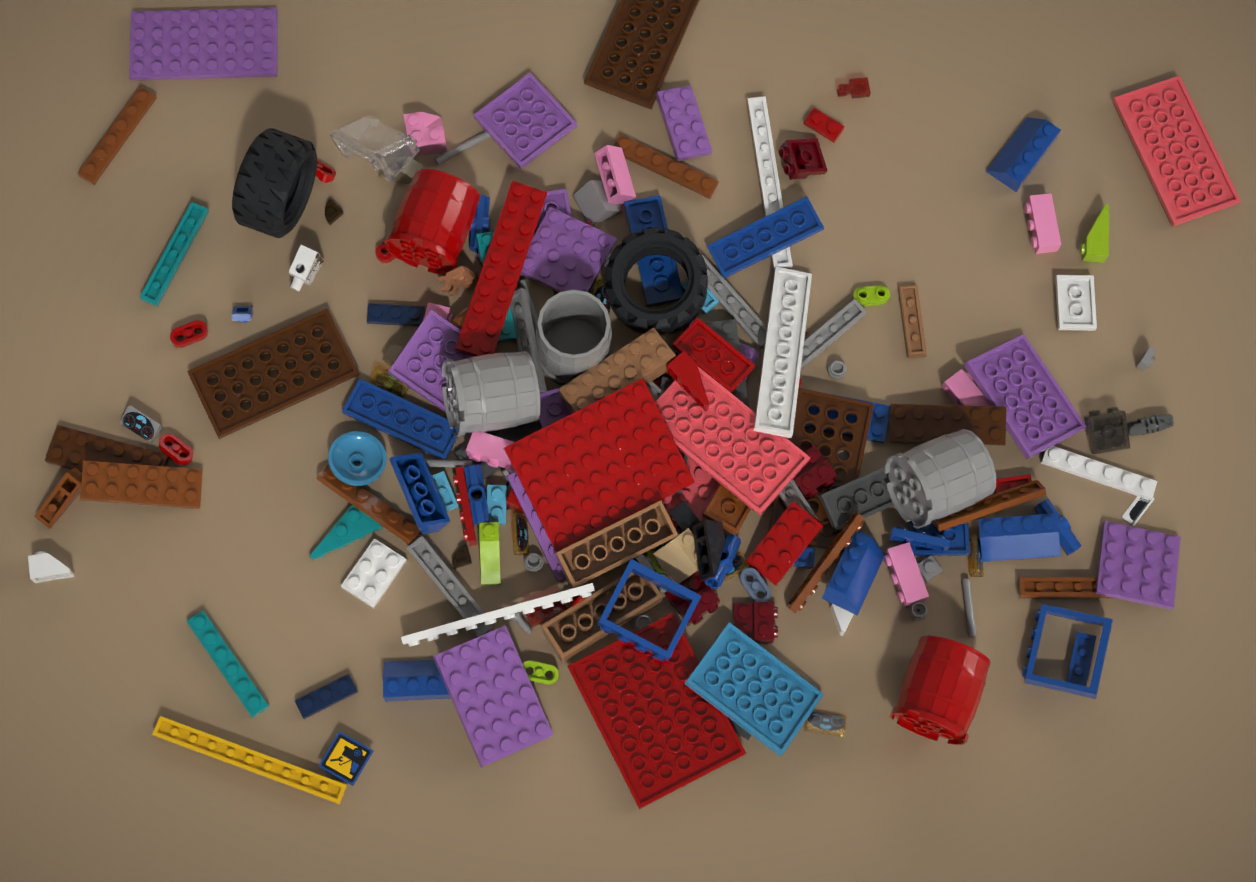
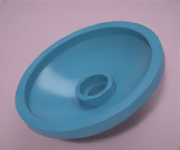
(359, 448)

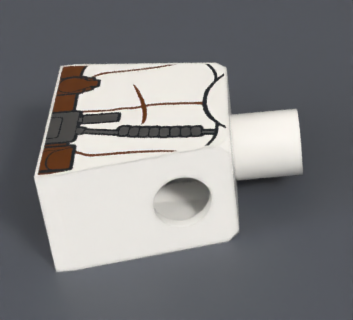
(307, 261)

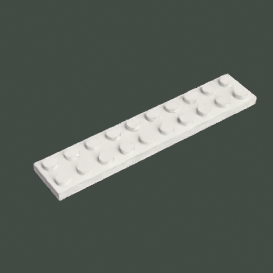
(783, 352)

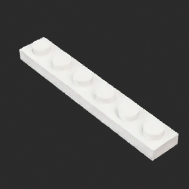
(1099, 472)

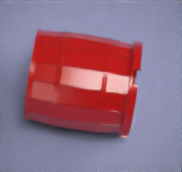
(433, 221)
(941, 689)

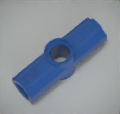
(481, 221)
(475, 482)
(1068, 540)
(729, 551)

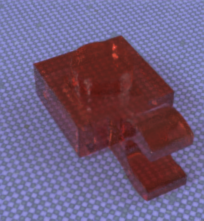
(857, 88)

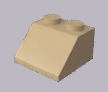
(678, 557)

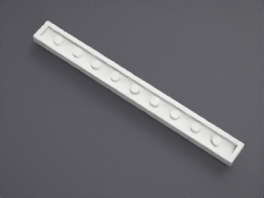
(767, 168)
(490, 617)

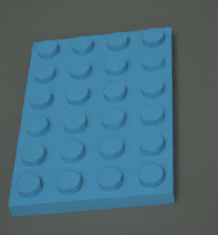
(754, 689)

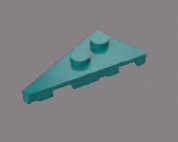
(351, 527)

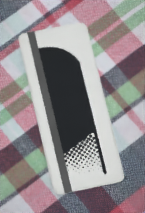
(1137, 509)

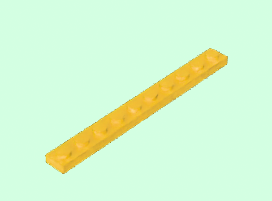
(249, 760)

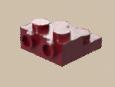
(802, 158)
(814, 474)
(707, 602)
(756, 620)

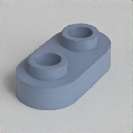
(755, 586)

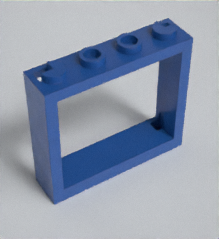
(663, 582)
(1030, 678)

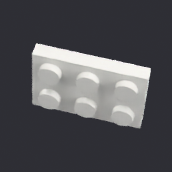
(1076, 302)
(373, 573)

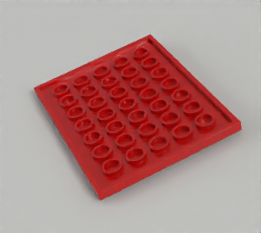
(599, 465)
(650, 718)

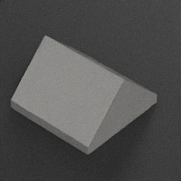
(594, 203)

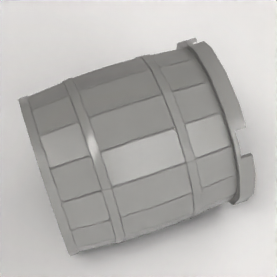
(572, 335)
(490, 392)
(940, 477)

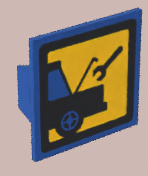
(346, 758)

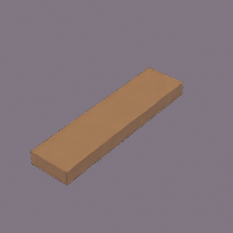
(912, 321)

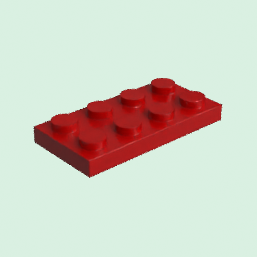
(714, 355)
(784, 543)

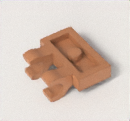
(458, 278)

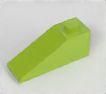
(1096, 245)
(490, 553)

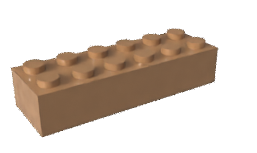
(641, 358)
(615, 544)
(578, 627)

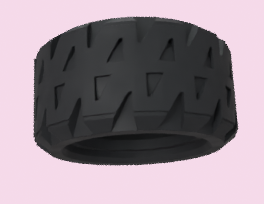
(274, 182)
(656, 242)

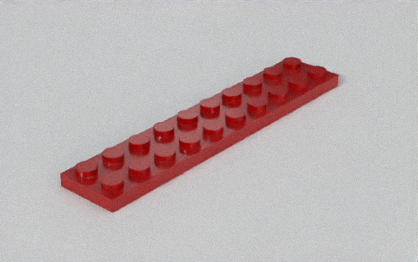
(501, 270)

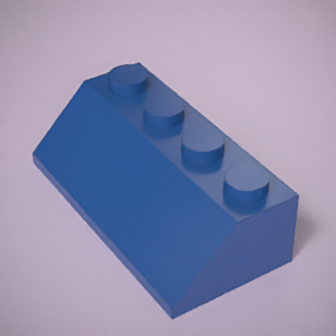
(1023, 152)
(420, 492)
(1019, 537)
(854, 573)
(413, 681)

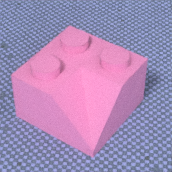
(427, 131)

